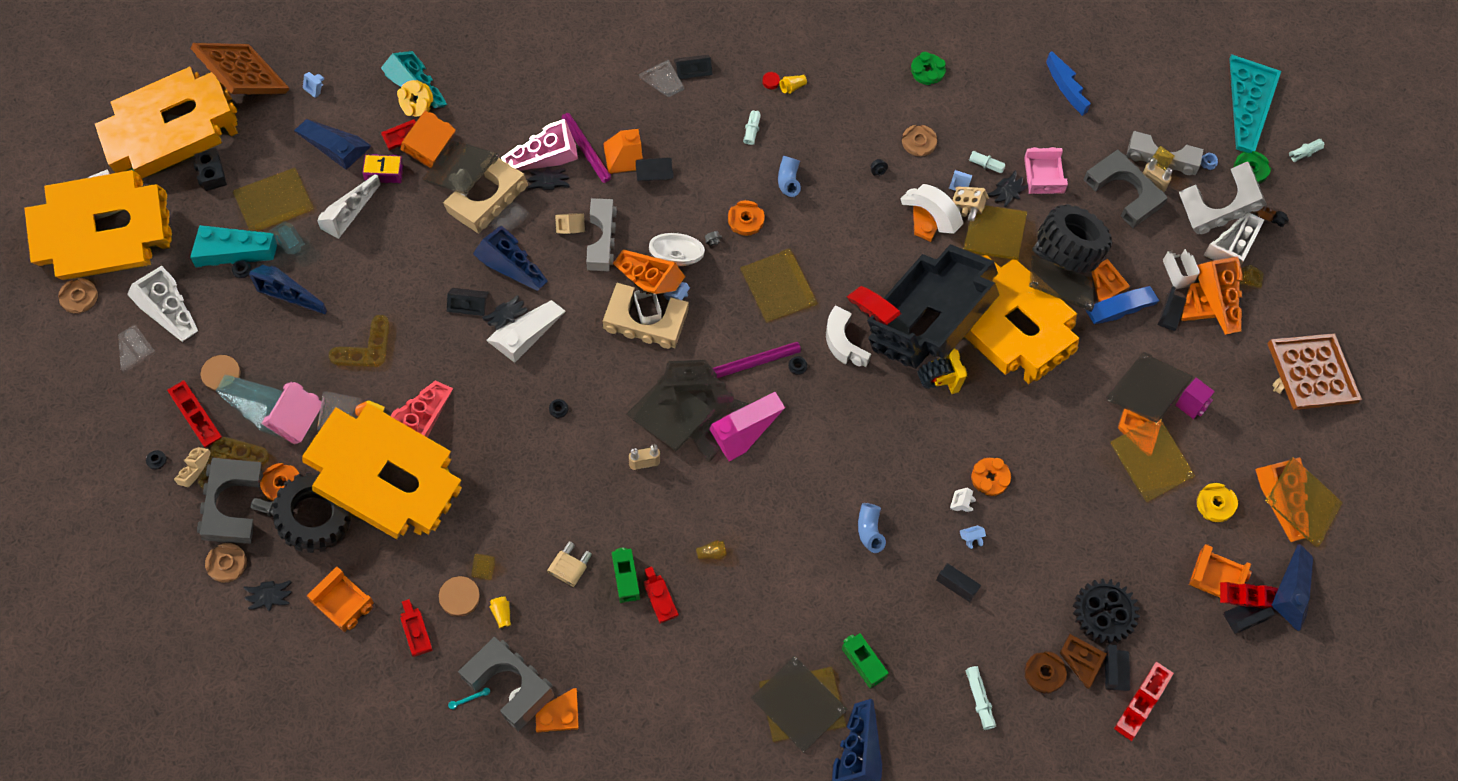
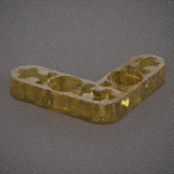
(367, 353)
(225, 453)

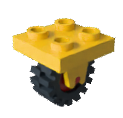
(944, 372)

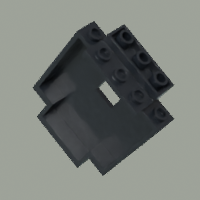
(954, 285)

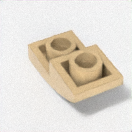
(196, 462)

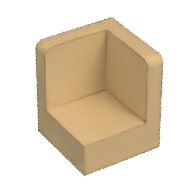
(570, 223)

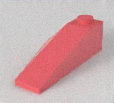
(424, 409)

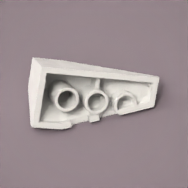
(518, 337)

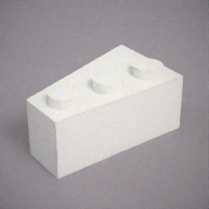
(1236, 239)

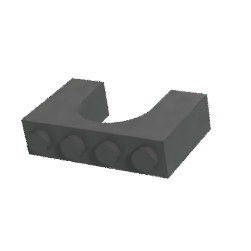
(1118, 167)
(224, 474)
(496, 658)

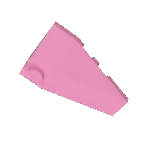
(549, 148)

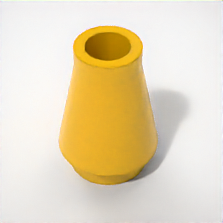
(792, 83)
(501, 611)

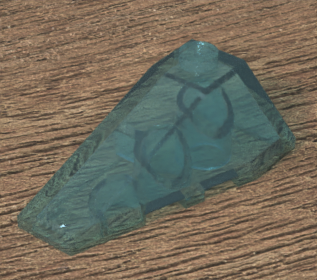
(250, 398)

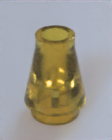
(712, 550)

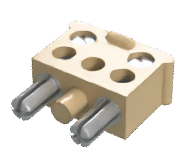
(970, 201)

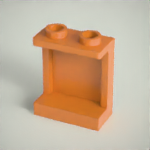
(427, 138)
(1213, 569)
(340, 600)

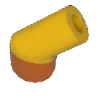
(360, 407)

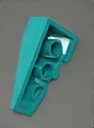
(407, 67)

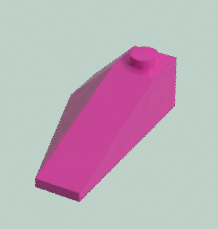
(743, 427)

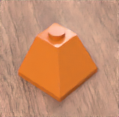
(623, 151)

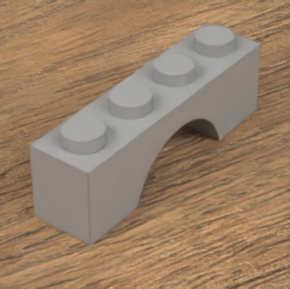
(1143, 148)
(599, 254)

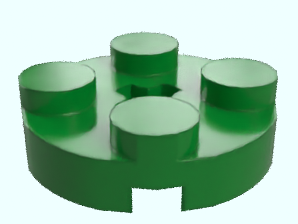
(924, 60)
(1257, 160)

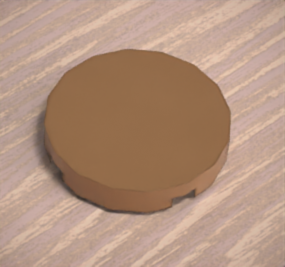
(914, 141)
(83, 294)
(216, 368)
(228, 568)
(459, 596)

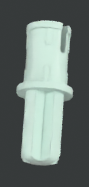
(752, 127)
(1306, 150)
(987, 162)

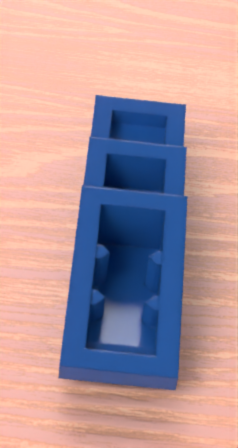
(1064, 78)
(1122, 304)

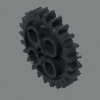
(1113, 627)

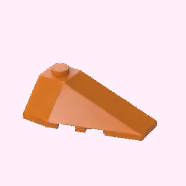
(649, 272)
(1221, 286)
(1267, 478)

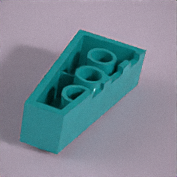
(227, 245)

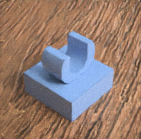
(313, 84)
(960, 179)
(680, 292)
(971, 534)

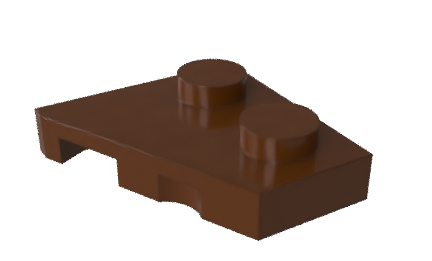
(1082, 659)

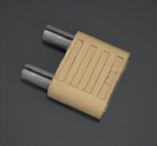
(1158, 176)
(644, 458)
(567, 567)

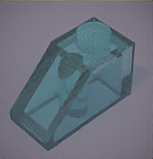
(287, 237)

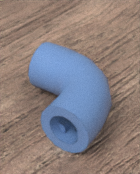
(787, 176)
(868, 528)

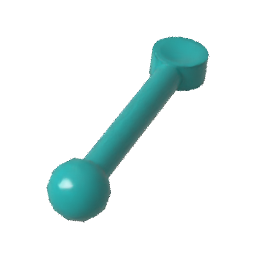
(452, 705)

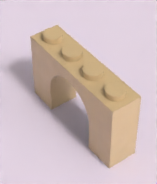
(480, 213)
(664, 332)

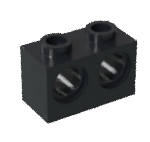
(211, 169)

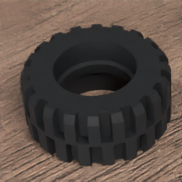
(1074, 238)
(299, 535)

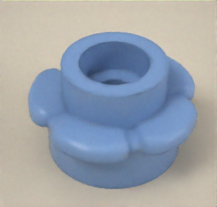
(1212, 158)

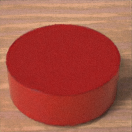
(771, 80)

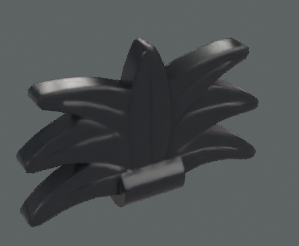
(548, 180)
(1008, 188)
(505, 312)
(268, 594)

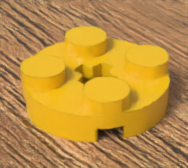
(406, 100)
(1223, 495)

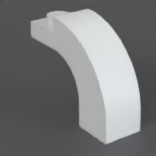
(938, 204)
(837, 341)

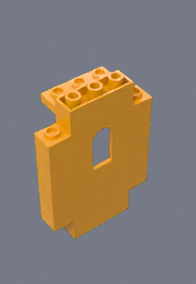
(142, 138)
(66, 232)
(1010, 347)
(354, 453)

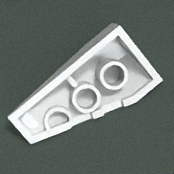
(343, 211)
(160, 299)

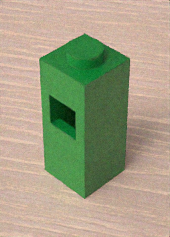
(625, 575)
(864, 660)

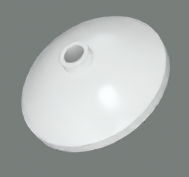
(676, 248)

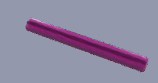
(587, 148)
(757, 359)

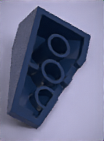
(336, 144)
(502, 254)
(279, 285)
(1294, 590)
(861, 748)

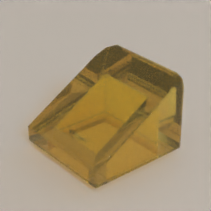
(1163, 157)
(1251, 276)
(483, 566)

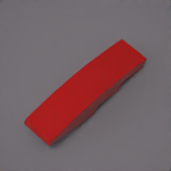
(874, 305)
(194, 414)
(1247, 595)
(1143, 701)

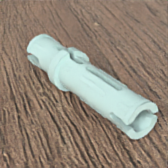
(979, 693)

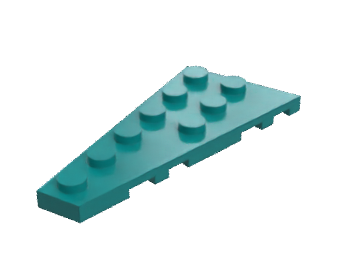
(1251, 97)

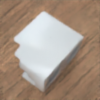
(1175, 275)
(651, 319)

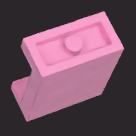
(1045, 171)
(293, 413)

